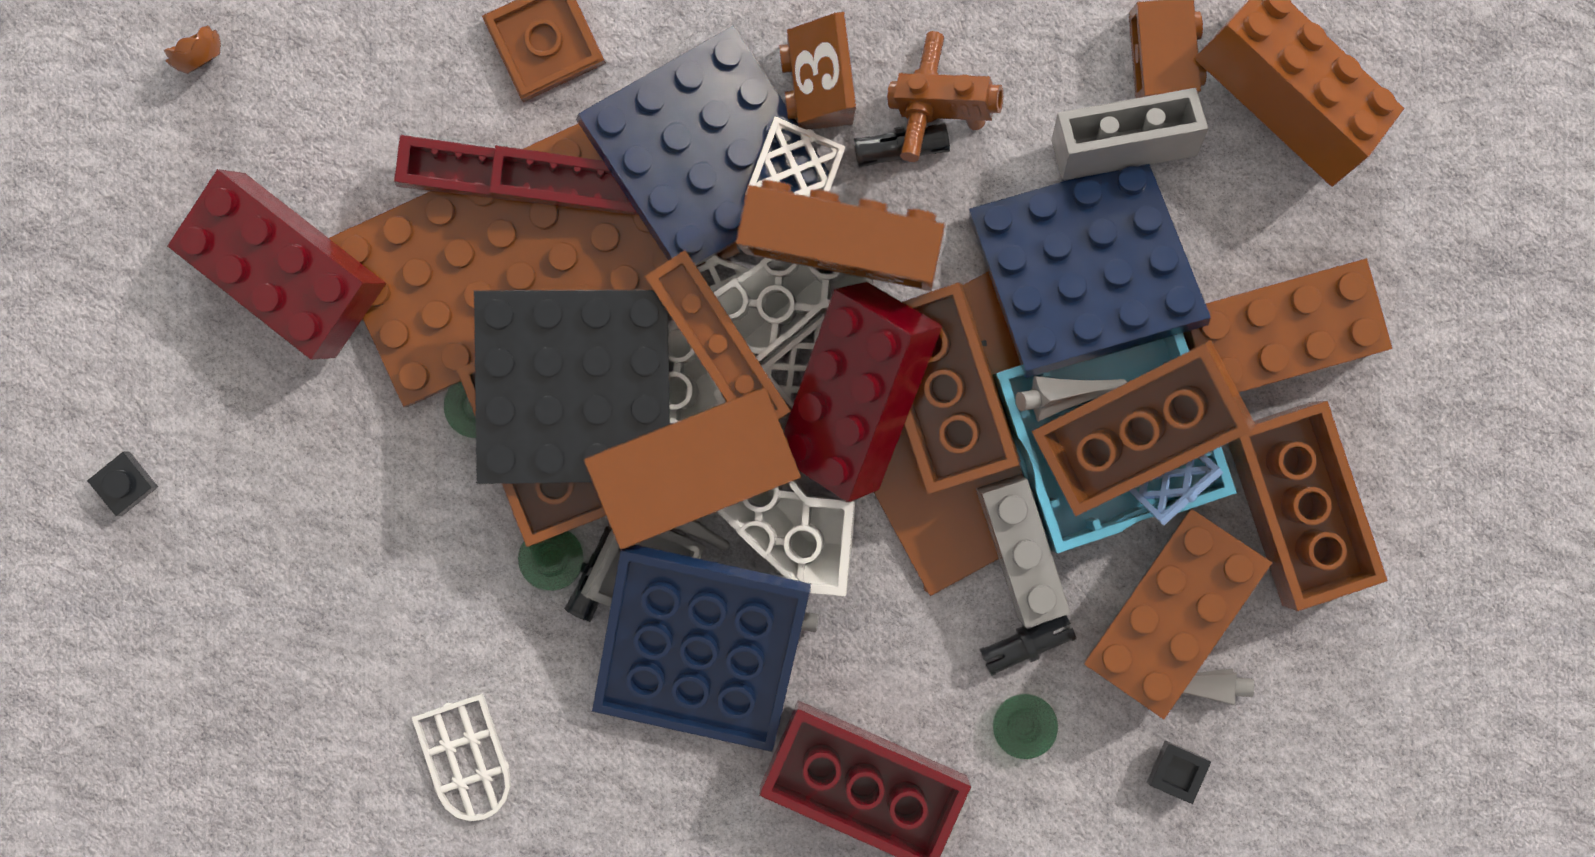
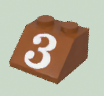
(820, 73)

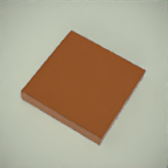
(543, 43)

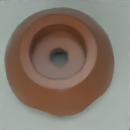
(194, 51)

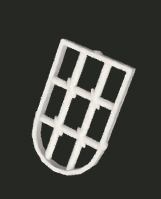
(449, 747)

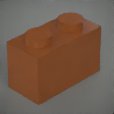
(1165, 47)

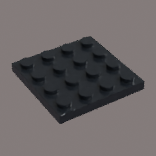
(565, 379)

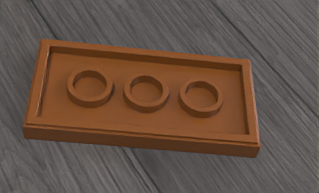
(692, 468)

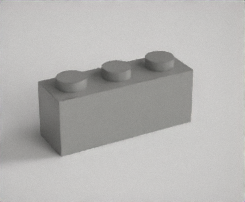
(1129, 133)
(1023, 550)

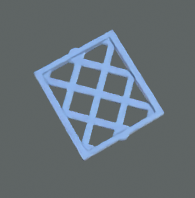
(1187, 493)

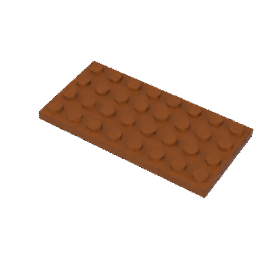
(453, 244)

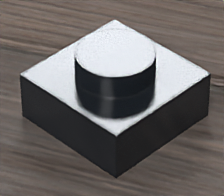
(122, 483)
(1178, 772)

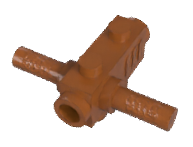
(932, 96)

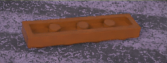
(711, 331)

